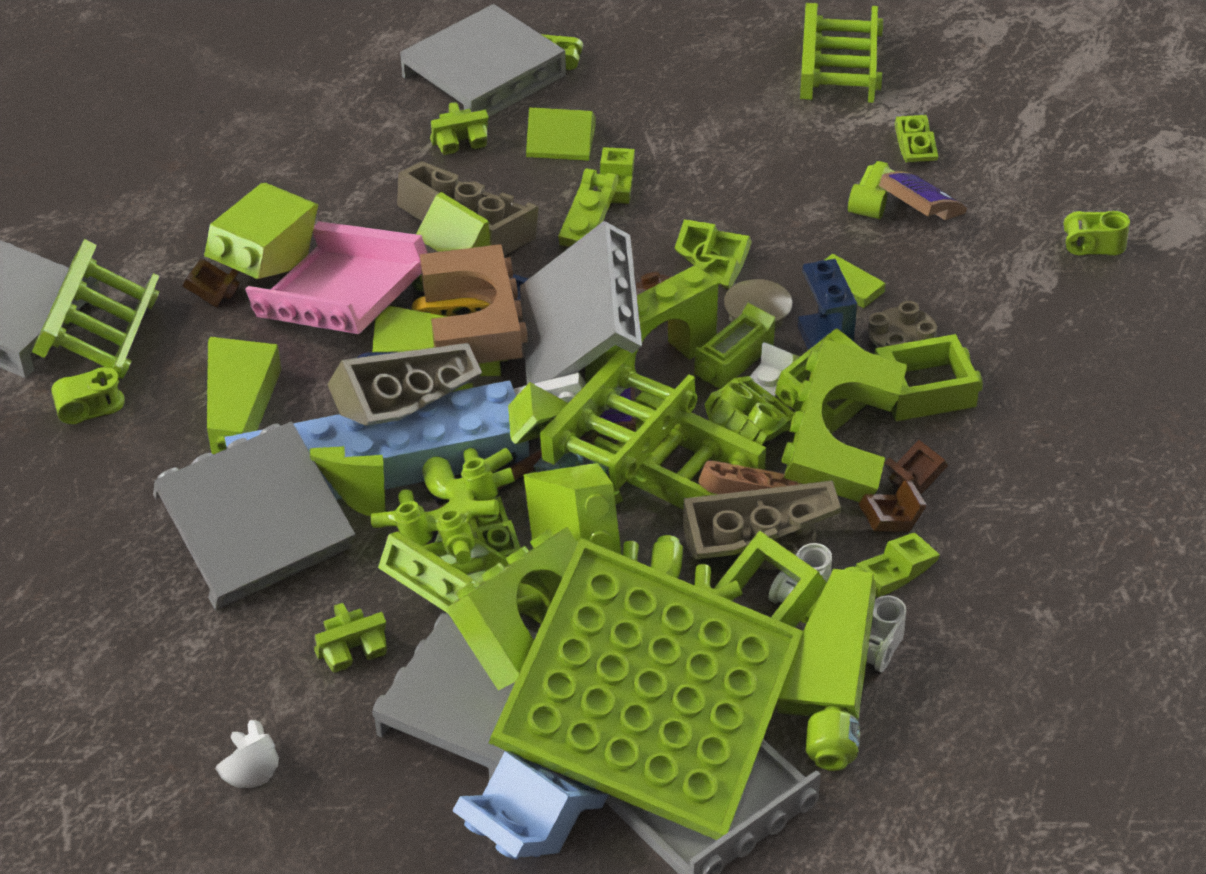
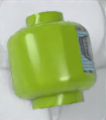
(833, 738)

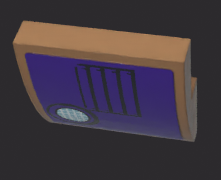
(921, 195)

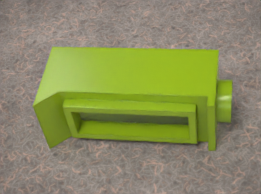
(735, 347)

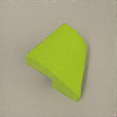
(714, 251)
(355, 478)

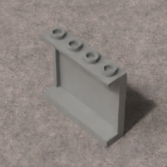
(486, 60)
(26, 297)
(581, 305)
(254, 513)
(445, 697)
(769, 800)

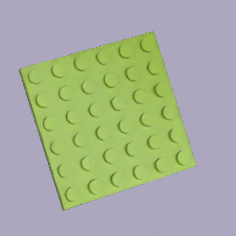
(648, 689)

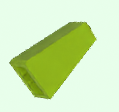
(410, 330)
(238, 387)
(832, 648)

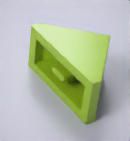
(532, 412)

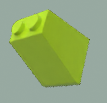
(263, 232)
(574, 499)

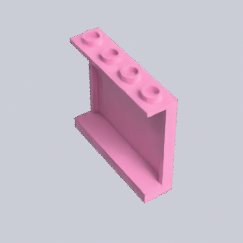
(343, 279)

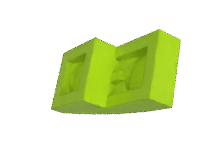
(619, 162)
(901, 563)

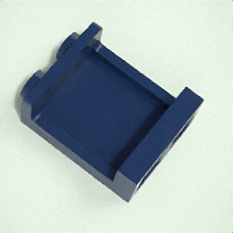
(835, 303)

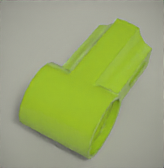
(868, 197)

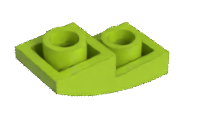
(915, 138)
(496, 531)

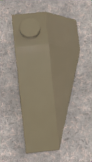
(400, 383)
(730, 521)

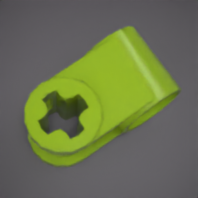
(1099, 232)
(85, 397)

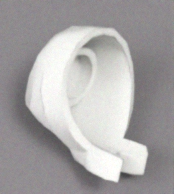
(253, 759)

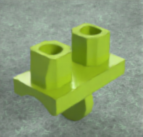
(459, 126)
(349, 631)

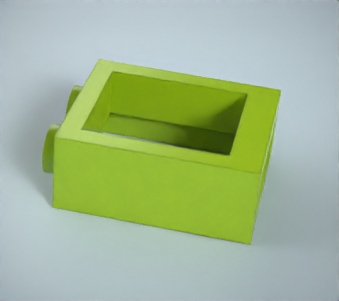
(792, 376)
(936, 396)
(809, 580)

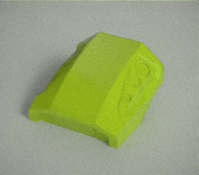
(748, 410)

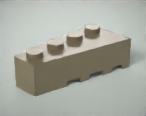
(508, 221)

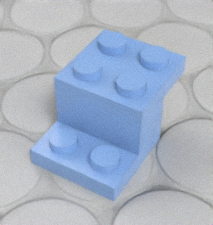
(527, 808)

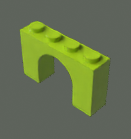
(687, 304)
(815, 453)
(489, 611)

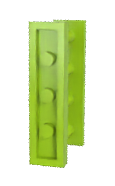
(813, 59)
(64, 312)
(602, 394)
(698, 435)
(438, 575)

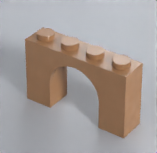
(482, 275)

